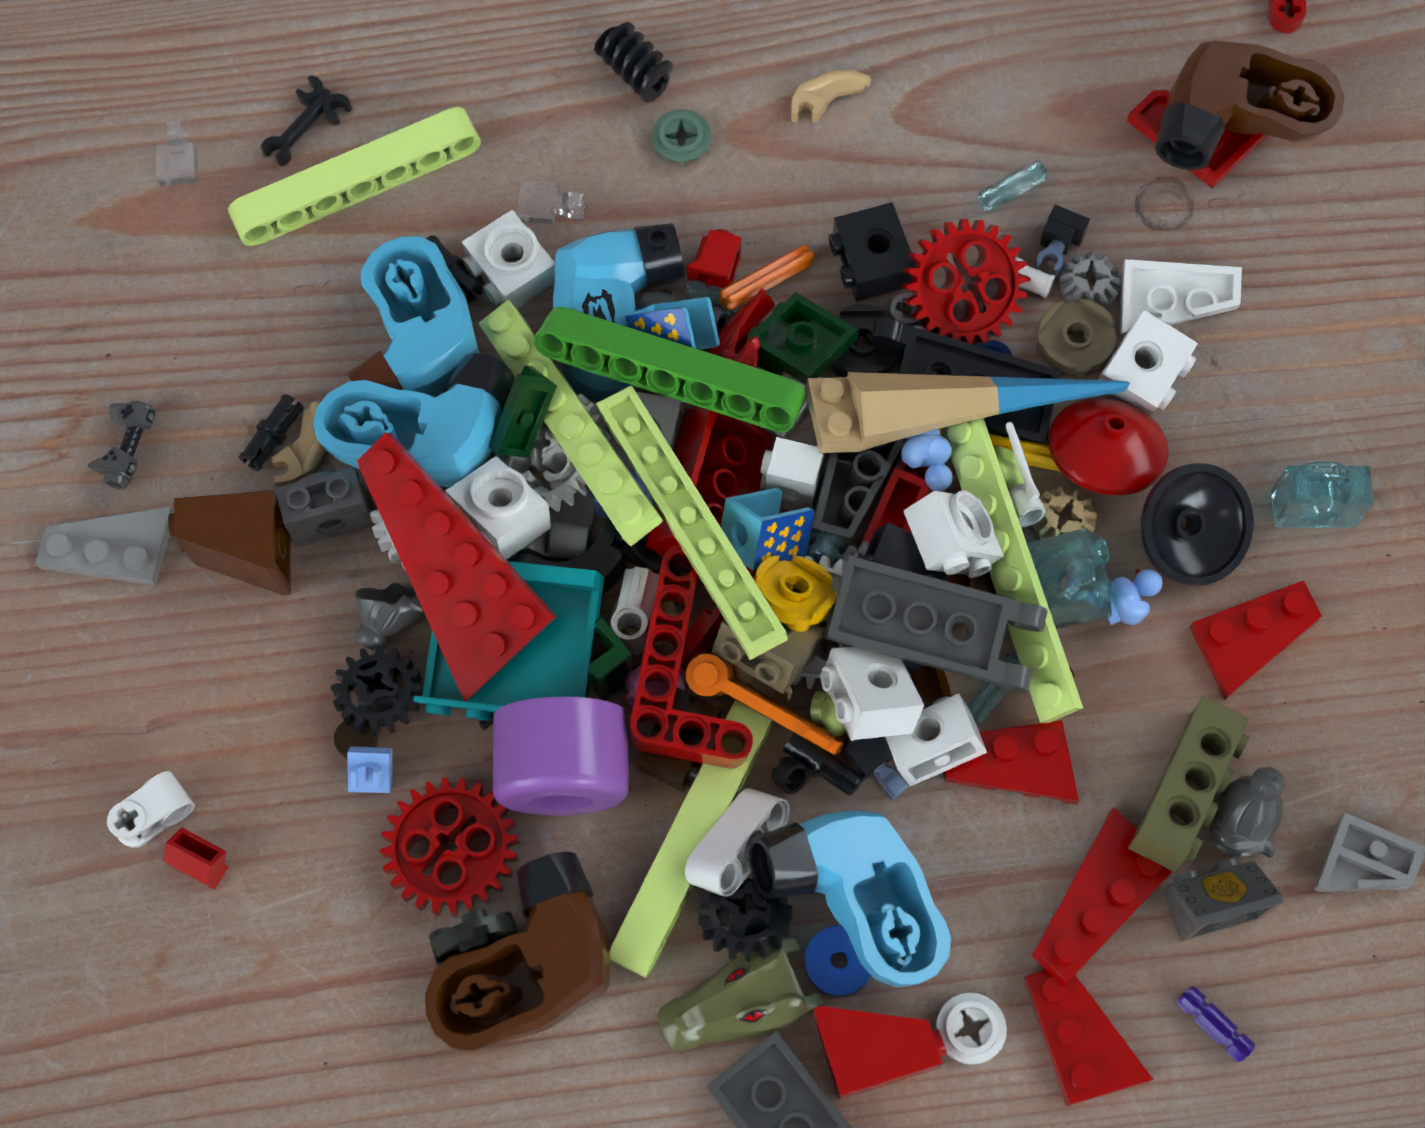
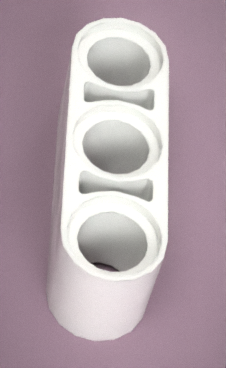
(722, 856)

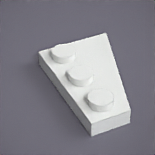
(1177, 291)

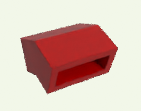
(195, 857)

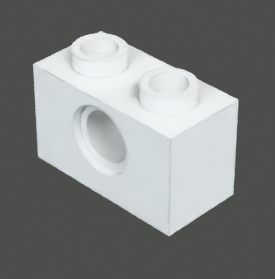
(794, 470)
(953, 746)

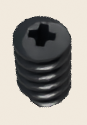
(634, 60)

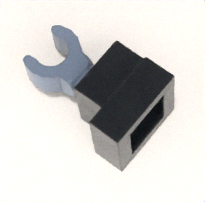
(1061, 231)
(871, 757)

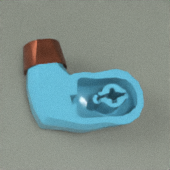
(421, 314)

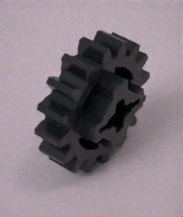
(382, 706)
(748, 921)

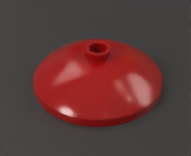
(1108, 446)

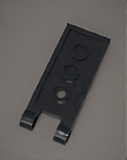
(933, 352)

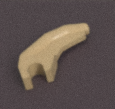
(824, 88)
(303, 455)

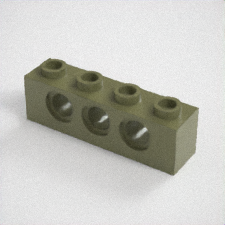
(1157, 833)

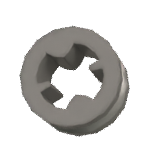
(896, 310)

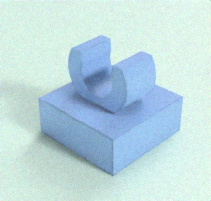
(370, 769)

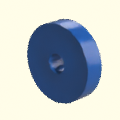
(820, 971)

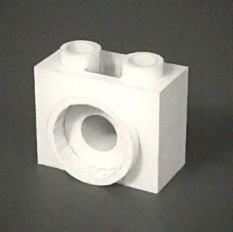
(488, 257)
(1168, 357)
(502, 506)
(954, 533)
(871, 693)

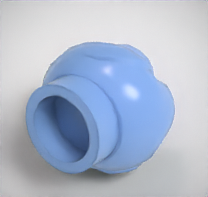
(930, 451)
(1127, 601)

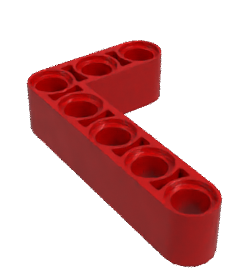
(666, 669)

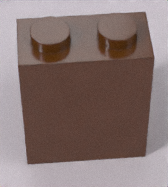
(236, 537)

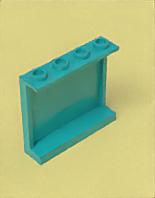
(548, 666)

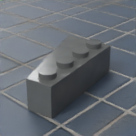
(848, 488)

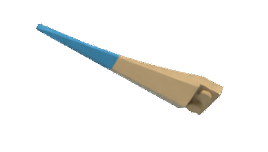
(886, 407)

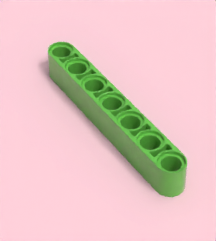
(670, 369)

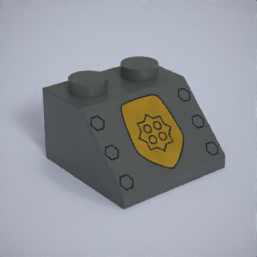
(1220, 898)

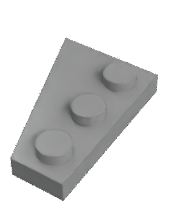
(109, 547)

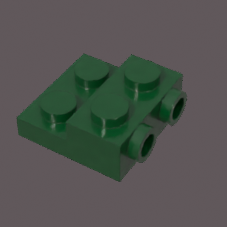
(801, 339)

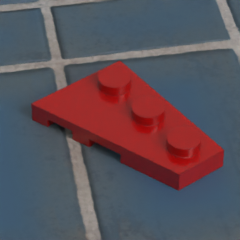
(1253, 633)
(1082, 1041)

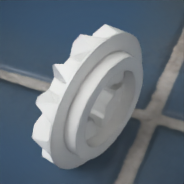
(990, 1036)

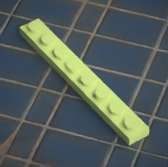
(575, 429)
(692, 524)
(1015, 573)

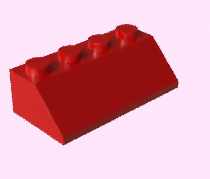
(720, 459)

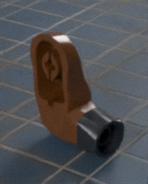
(1245, 93)
(529, 976)

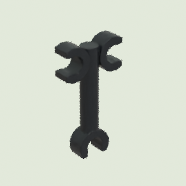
(317, 102)

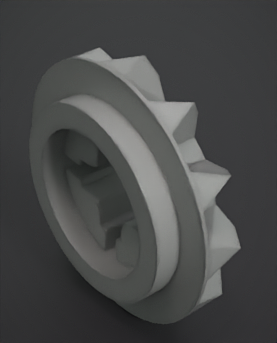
(1075, 287)

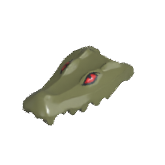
(739, 1002)

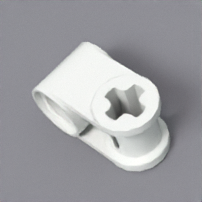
(154, 809)

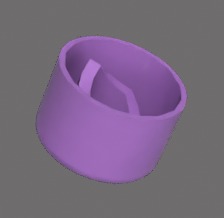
(560, 755)

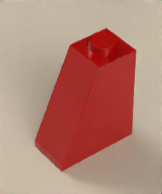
(875, 1048)

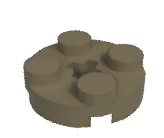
(1072, 357)

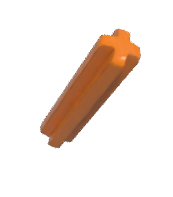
(766, 277)

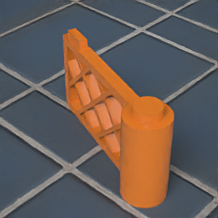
(716, 677)

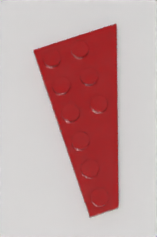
(465, 586)

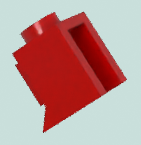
(716, 259)

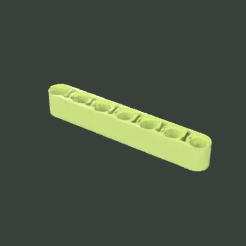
(353, 176)
(665, 885)

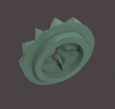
(666, 133)

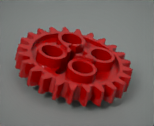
(993, 262)
(421, 823)

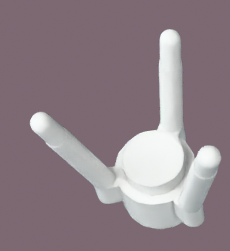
(1024, 496)

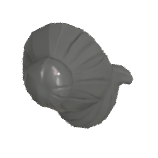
(385, 613)
(1249, 814)

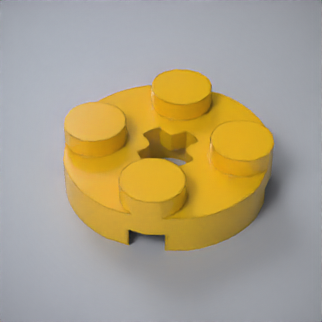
(796, 609)

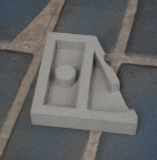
(1368, 859)

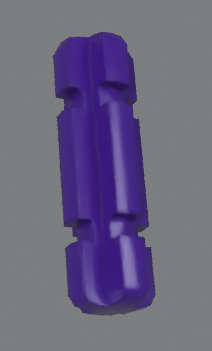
(1216, 1024)

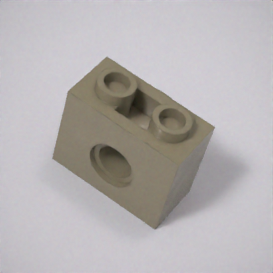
(777, 666)

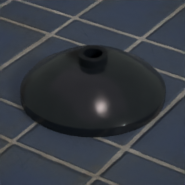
(1215, 529)

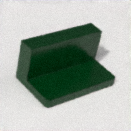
(523, 414)
(611, 668)

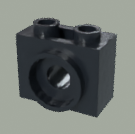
(866, 271)

